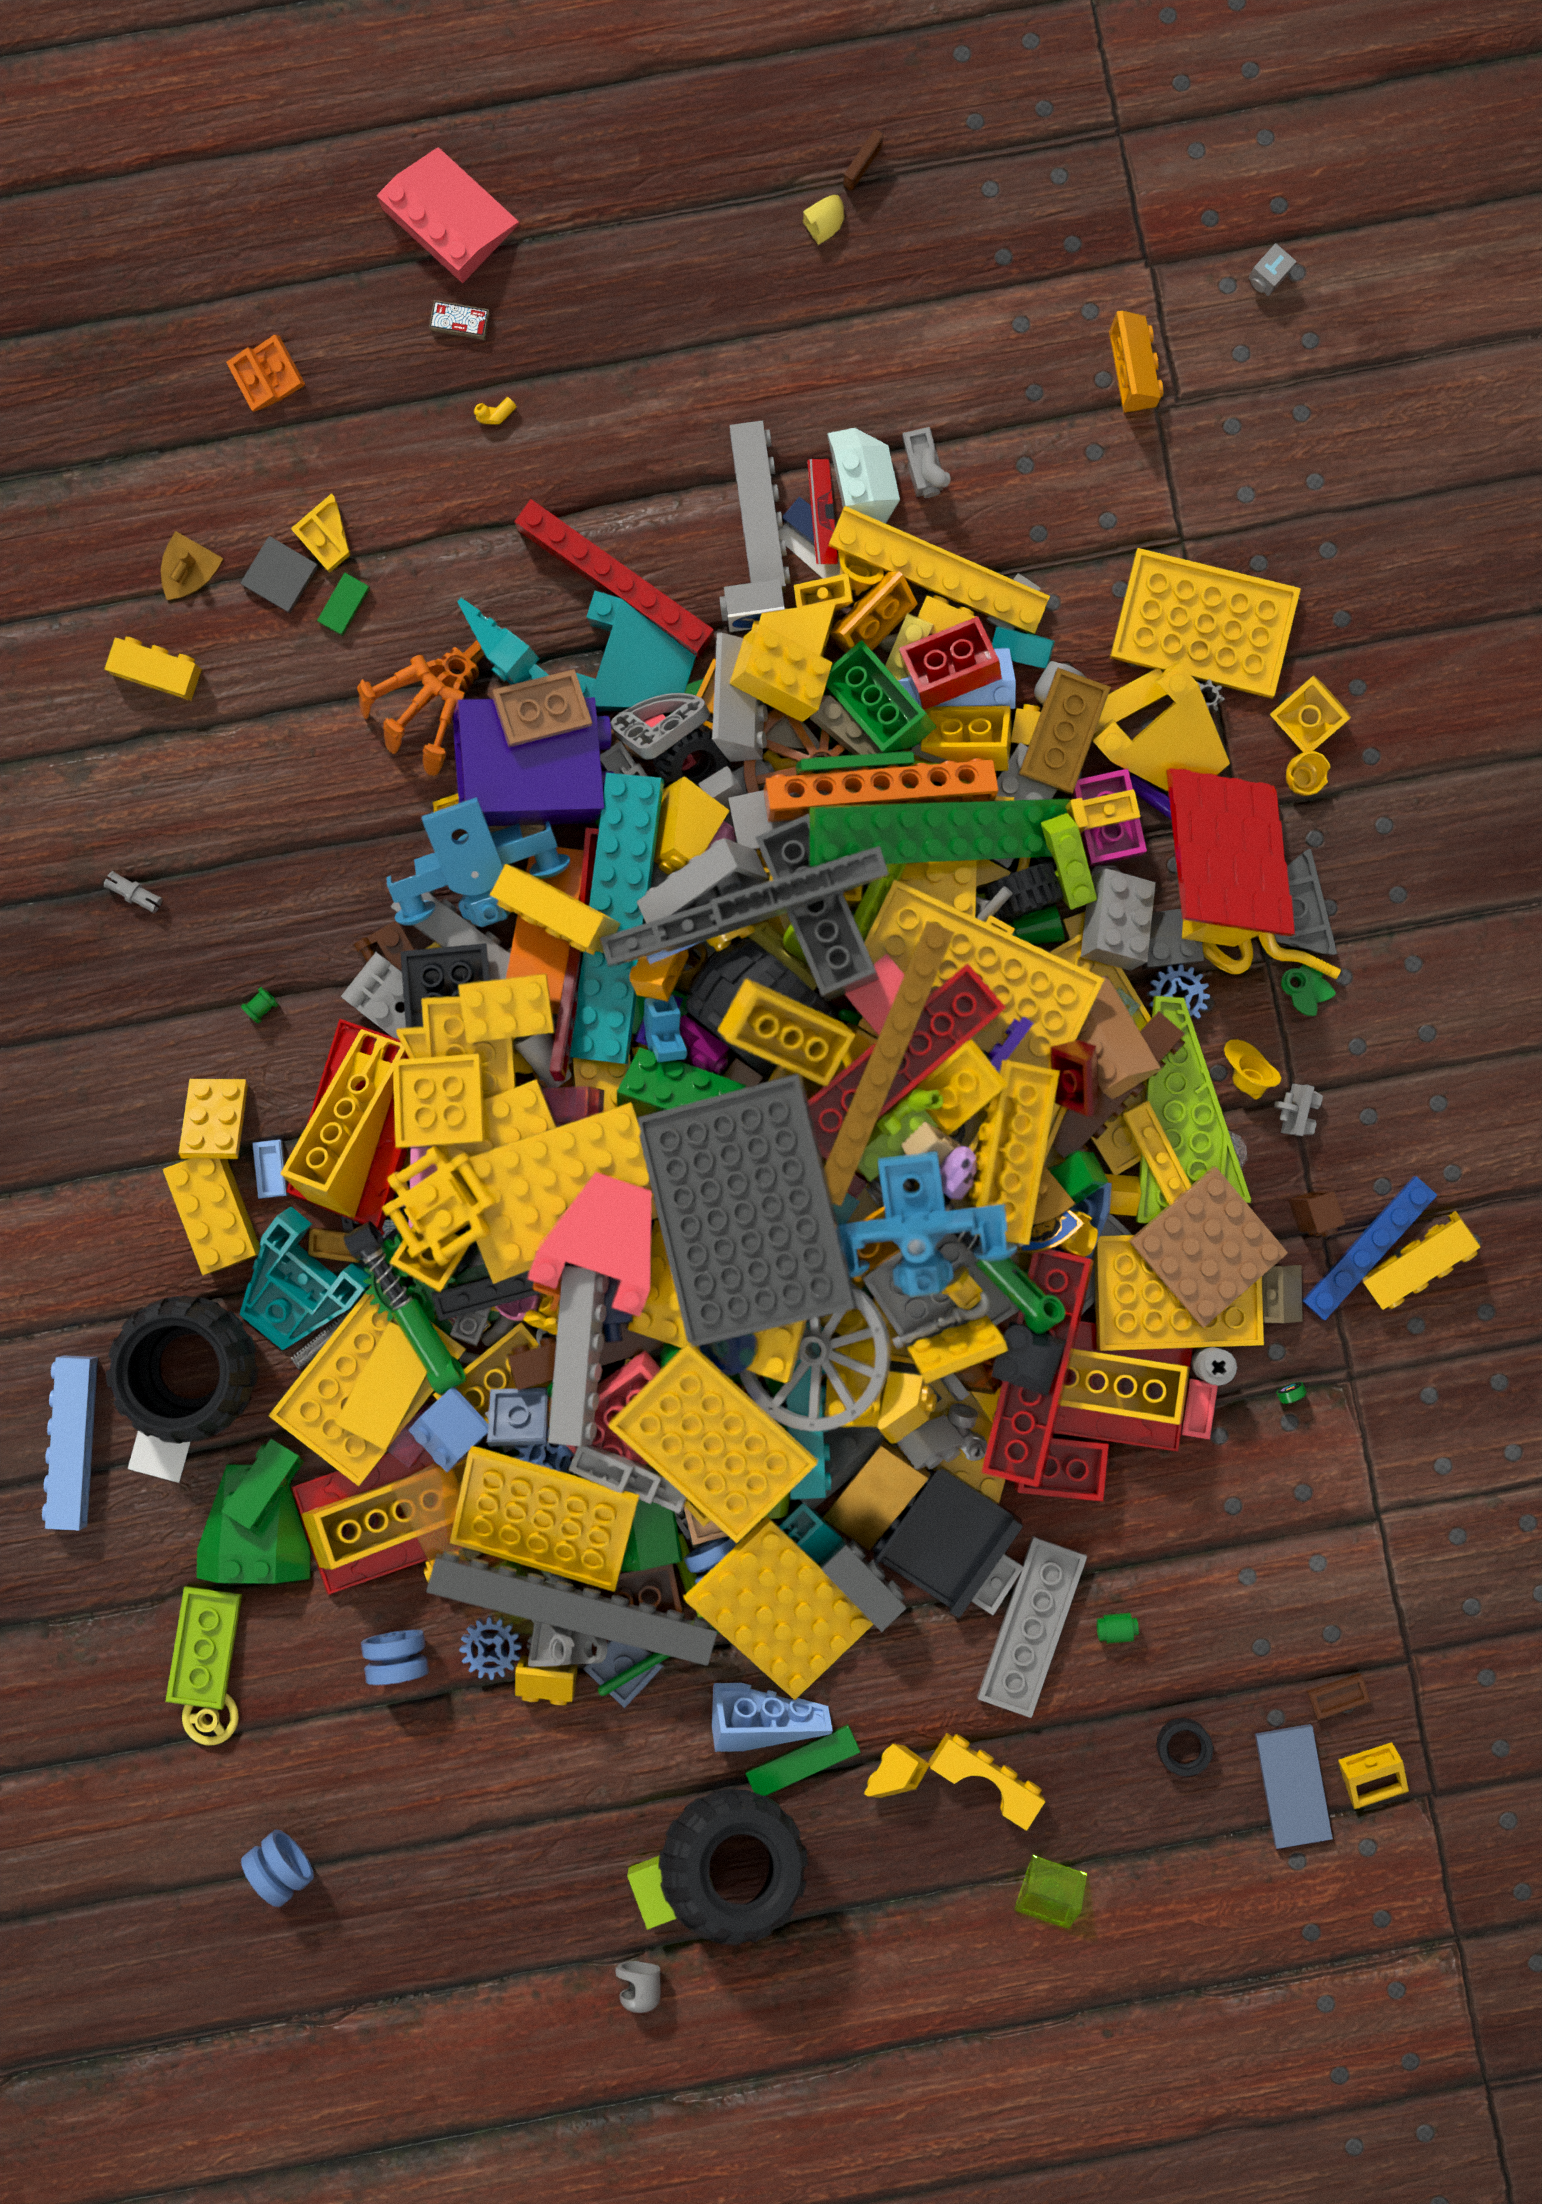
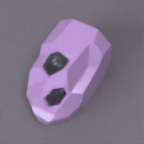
(958, 1172)

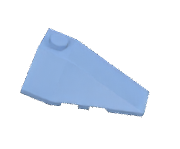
(994, 694)
(756, 1719)

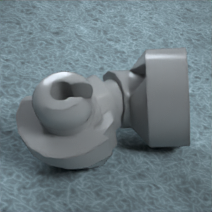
(962, 1418)

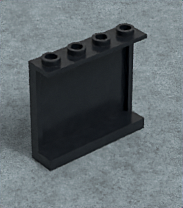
(948, 1539)

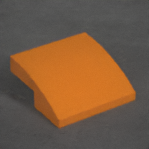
(265, 373)

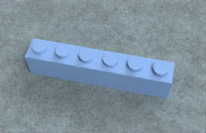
(70, 1442)

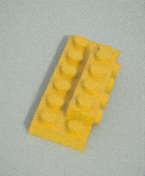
(1015, 1146)

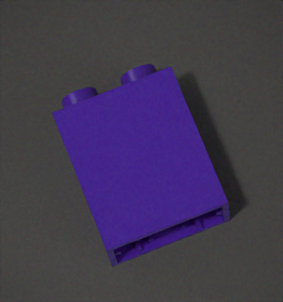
(533, 781)

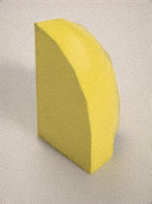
(824, 218)

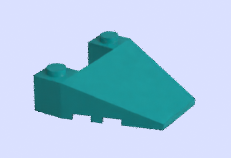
(510, 656)
(637, 660)
(293, 1290)

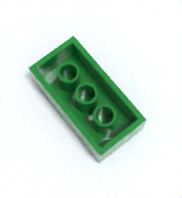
(668, 1084)

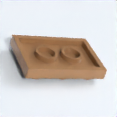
(541, 708)

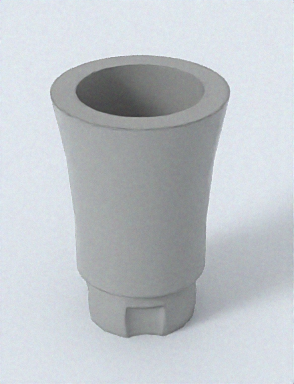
(538, 1053)

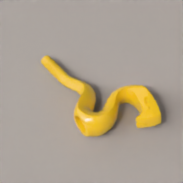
(1270, 945)

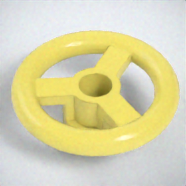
(205, 1726)

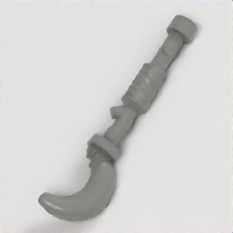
(958, 1314)

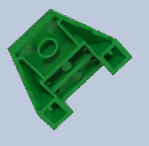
(238, 1556)

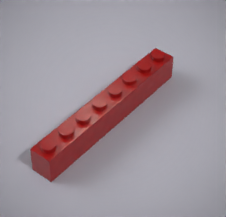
(613, 577)

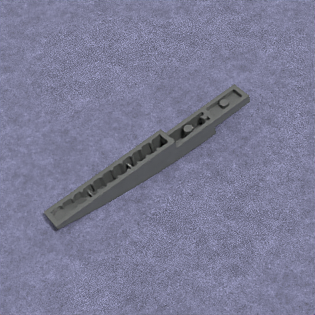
(745, 907)

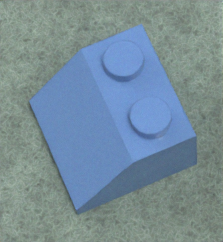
(449, 1429)

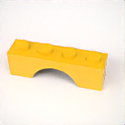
(956, 1761)

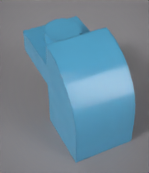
(662, 1029)

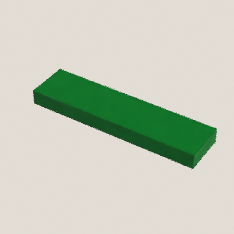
(854, 762)
(803, 1761)

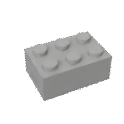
(1119, 920)

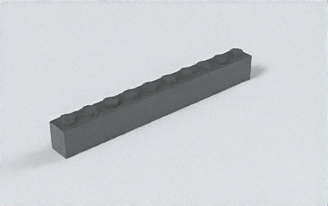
(571, 1608)

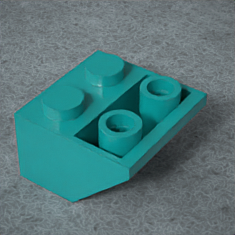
(809, 1531)

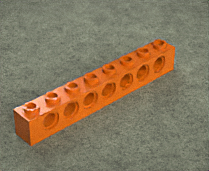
(783, 807)

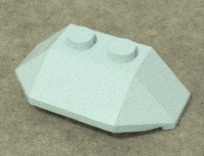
(864, 473)

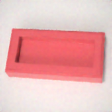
(1199, 1409)

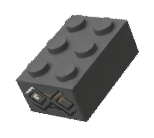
(864, 1583)

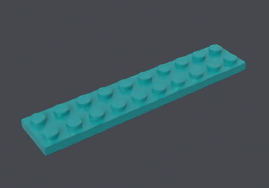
(619, 880)

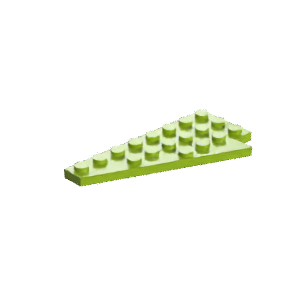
(1188, 1114)

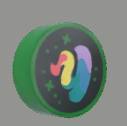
(1291, 1392)

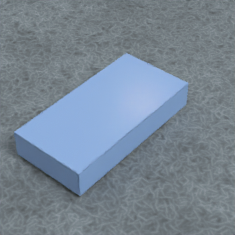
(268, 1165)

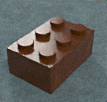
(651, 1586)

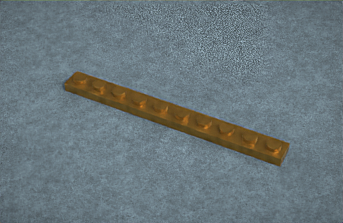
(885, 1059)

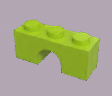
(1069, 855)

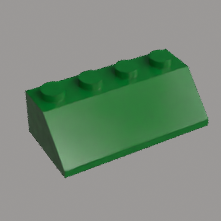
(878, 700)
(652, 1538)

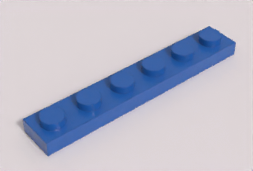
(1369, 1248)

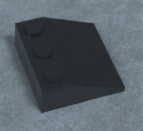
(438, 974)

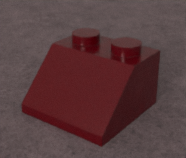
(1077, 1076)

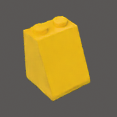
(804, 625)
(685, 824)

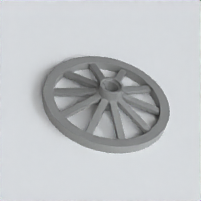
(809, 1358)

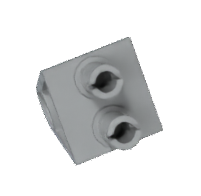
(563, 1646)

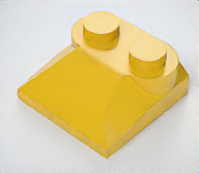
(1310, 715)

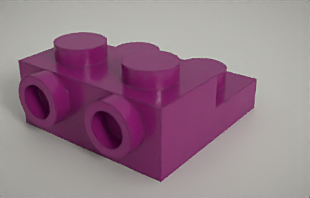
(702, 1047)

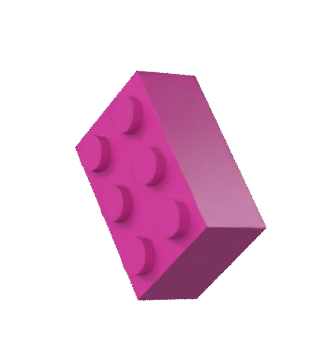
(1113, 841)

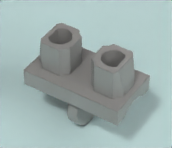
(1296, 1110)

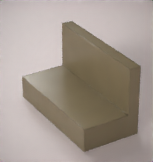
(1282, 1294)

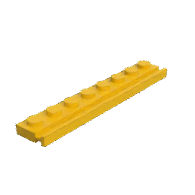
(939, 570)

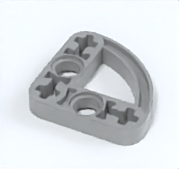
(688, 713)

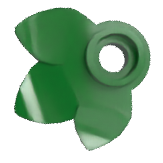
(1310, 989)

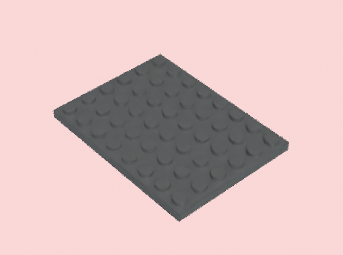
(746, 1211)

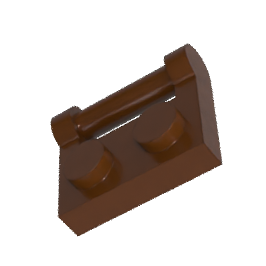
(390, 939)

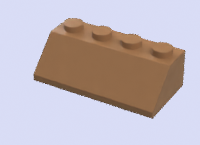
(1120, 1046)

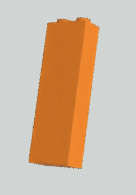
(535, 949)

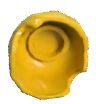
(1307, 773)
(1083, 1240)

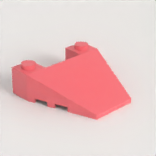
(605, 1232)

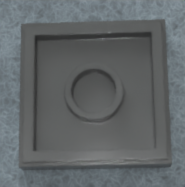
(279, 574)

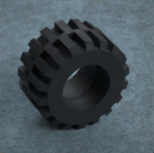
(671, 760)
(1031, 891)

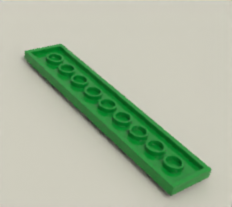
(933, 830)

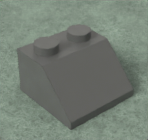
(1166, 942)

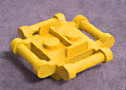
(439, 1205)

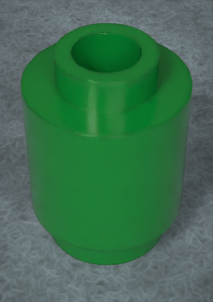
(1117, 1628)

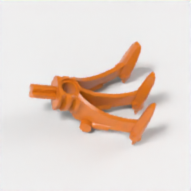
(436, 681)

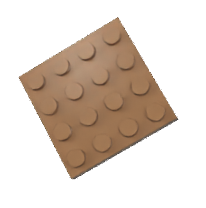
(1208, 1246)

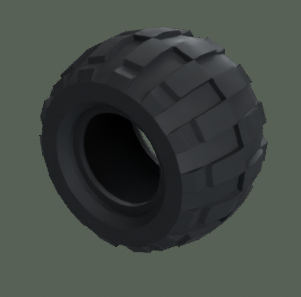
(722, 979)
(137, 1375)
(687, 1859)

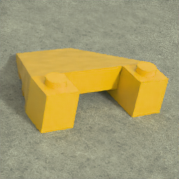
(1176, 739)

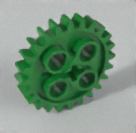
(417, 1287)

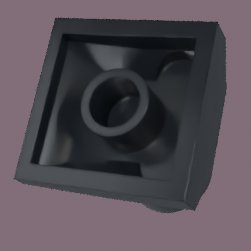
(1029, 1359)

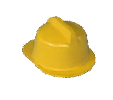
(861, 574)
(1251, 1070)

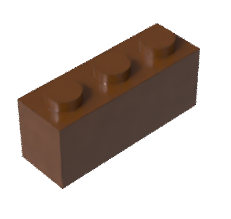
(1317, 1213)

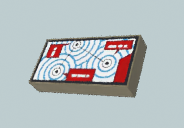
(459, 320)

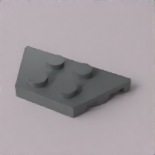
(1309, 910)

